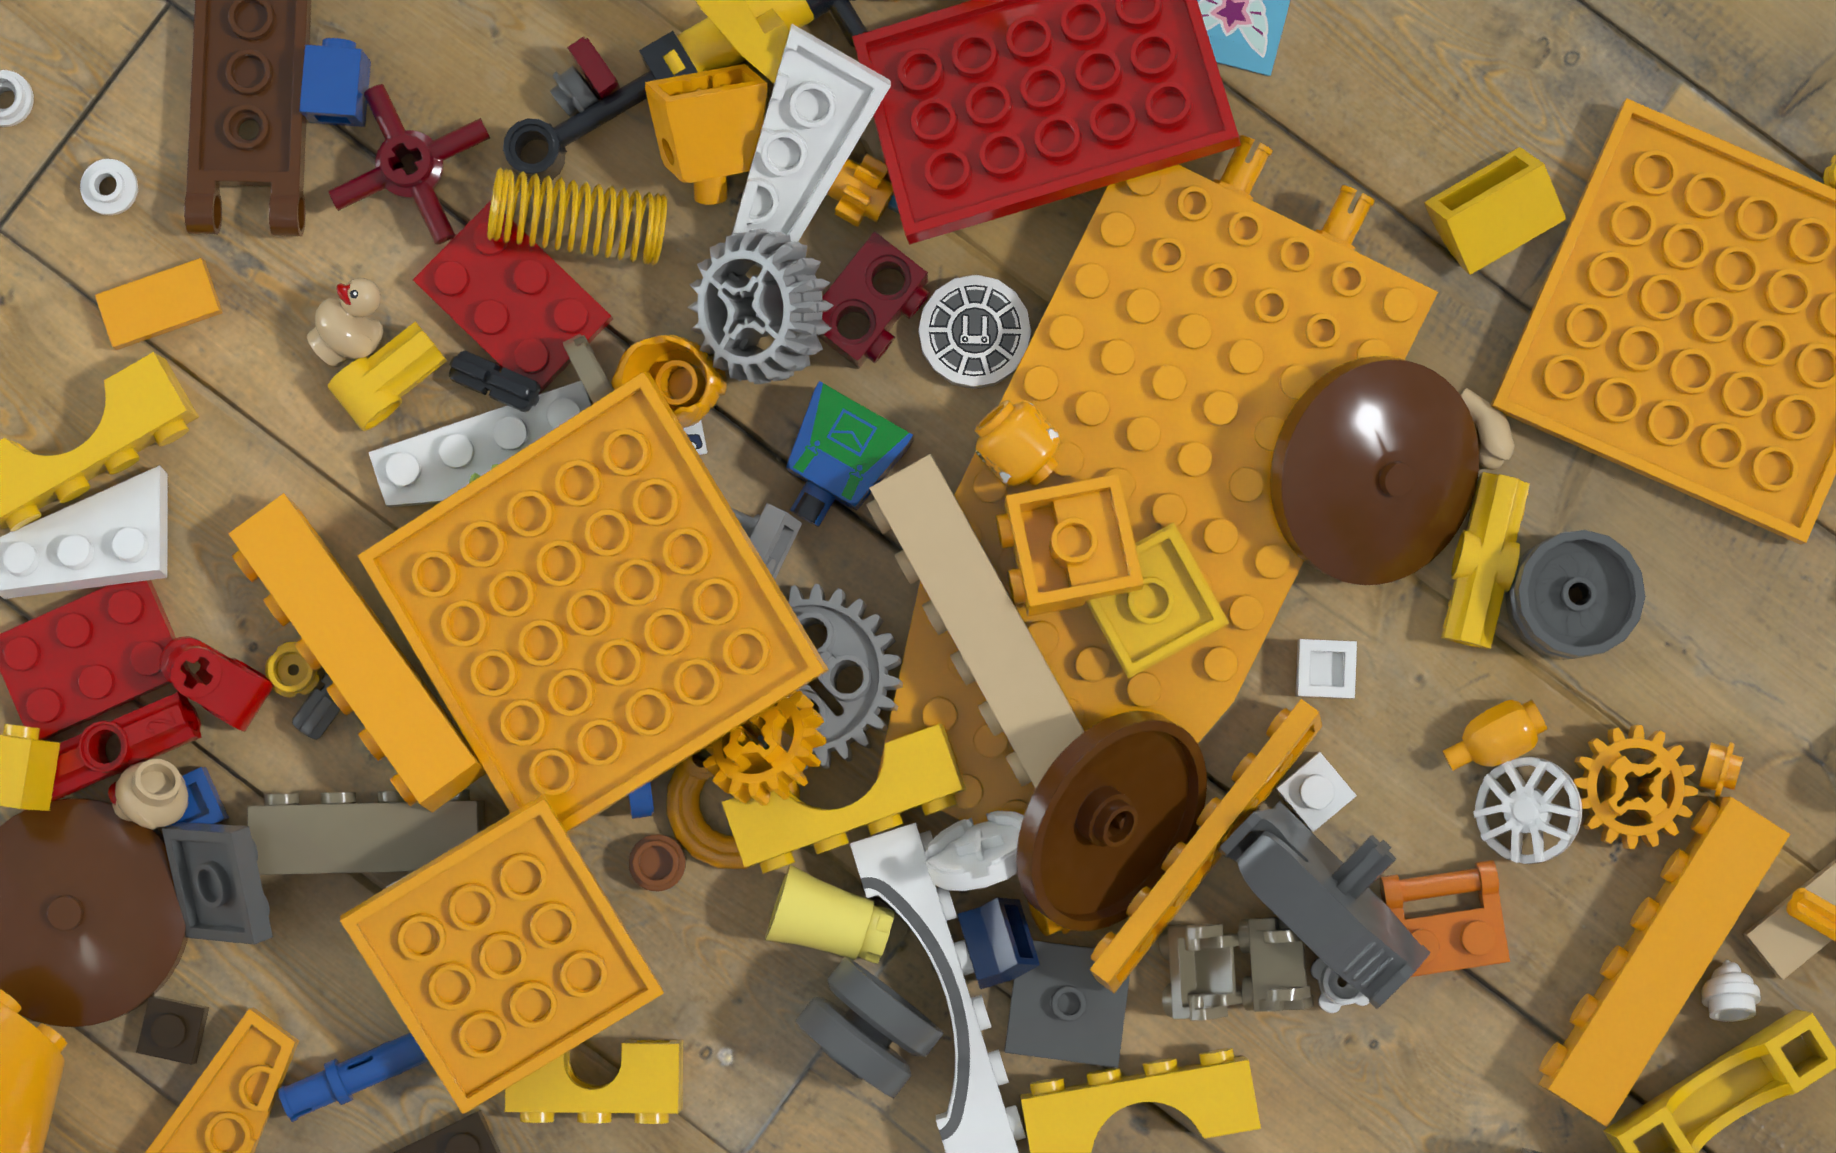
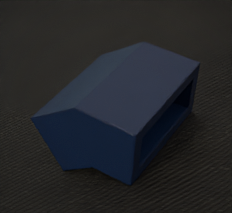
(998, 941)

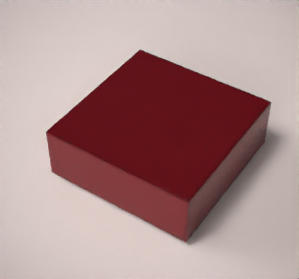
(593, 67)

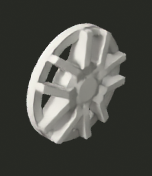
(1528, 810)

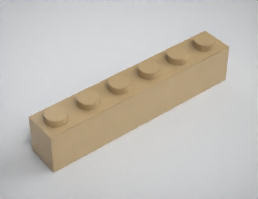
(979, 616)

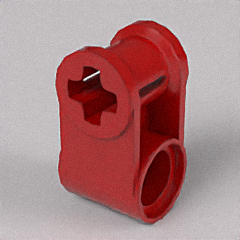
(220, 685)

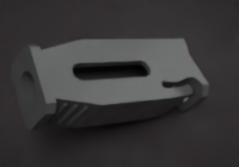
(1328, 900)

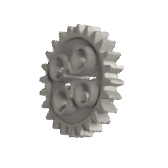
(847, 644)

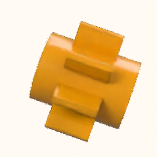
(861, 190)

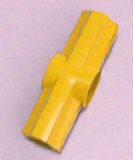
(1485, 560)

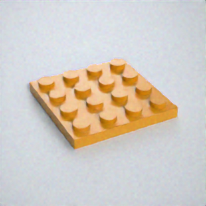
(502, 954)

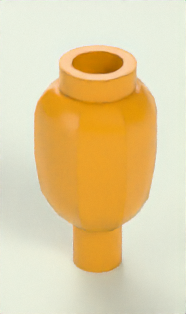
(1498, 735)

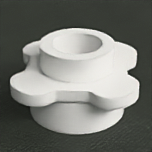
(1333, 995)

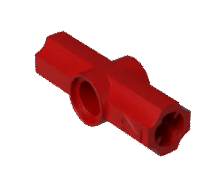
(142, 736)

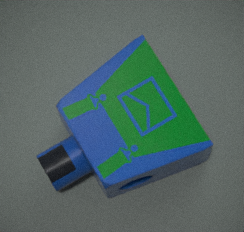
(841, 453)

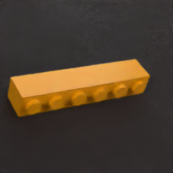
(356, 653)
(1662, 959)

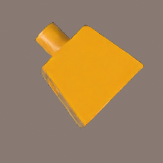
(708, 126)

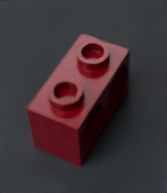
(856, 294)

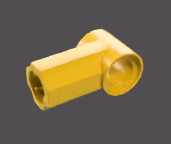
(374, 385)

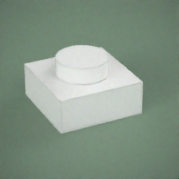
(1326, 669)
(1315, 792)

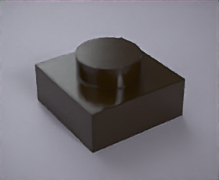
(172, 1029)

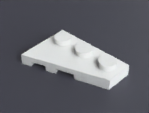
(92, 543)

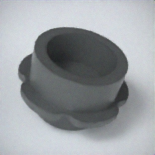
(573, 92)

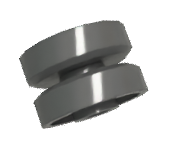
(1609, 588)
(863, 1034)

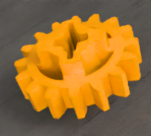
(749, 769)
(1650, 805)

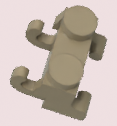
(1276, 966)
(1199, 971)

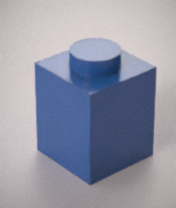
(335, 83)

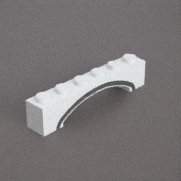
(897, 872)

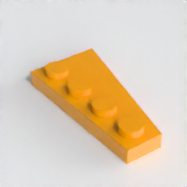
(234, 1092)

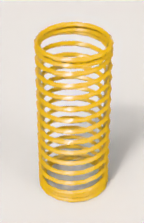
(505, 184)

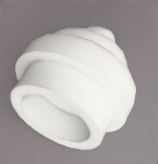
(1730, 994)

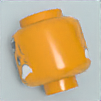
(1017, 443)

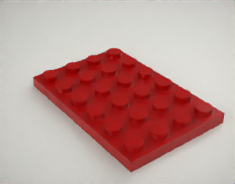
(1039, 103)

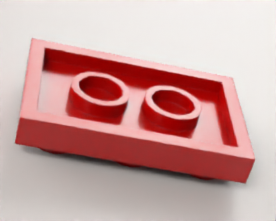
(511, 299)
(86, 657)

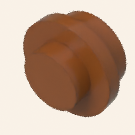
(657, 862)

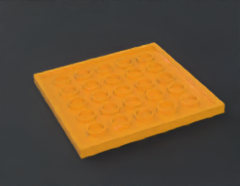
(1692, 324)
(593, 609)

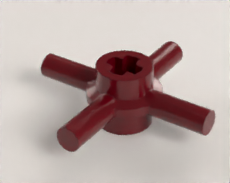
(388, 161)

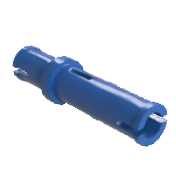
(350, 1076)

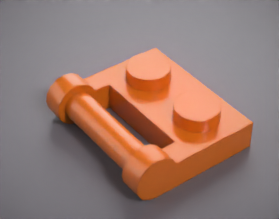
(1456, 937)

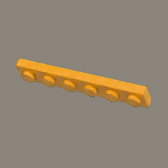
(1190, 863)

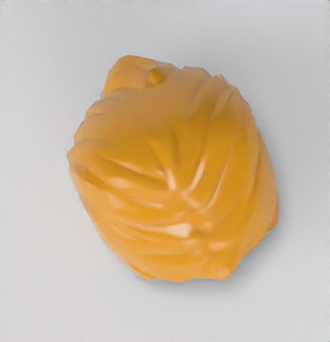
(679, 371)

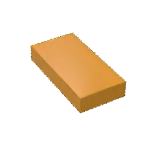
(158, 303)

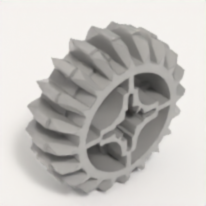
(777, 302)

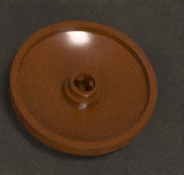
(1374, 470)
(1109, 818)
(85, 913)

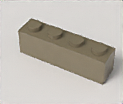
(358, 836)

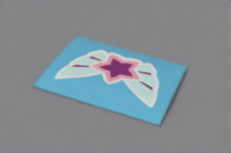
(1245, 31)

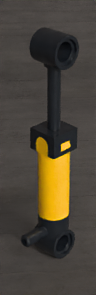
(690, 52)

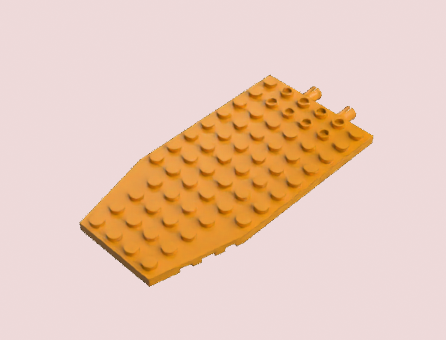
(1175, 367)

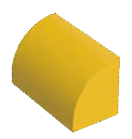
(1496, 210)

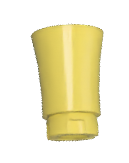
(828, 918)

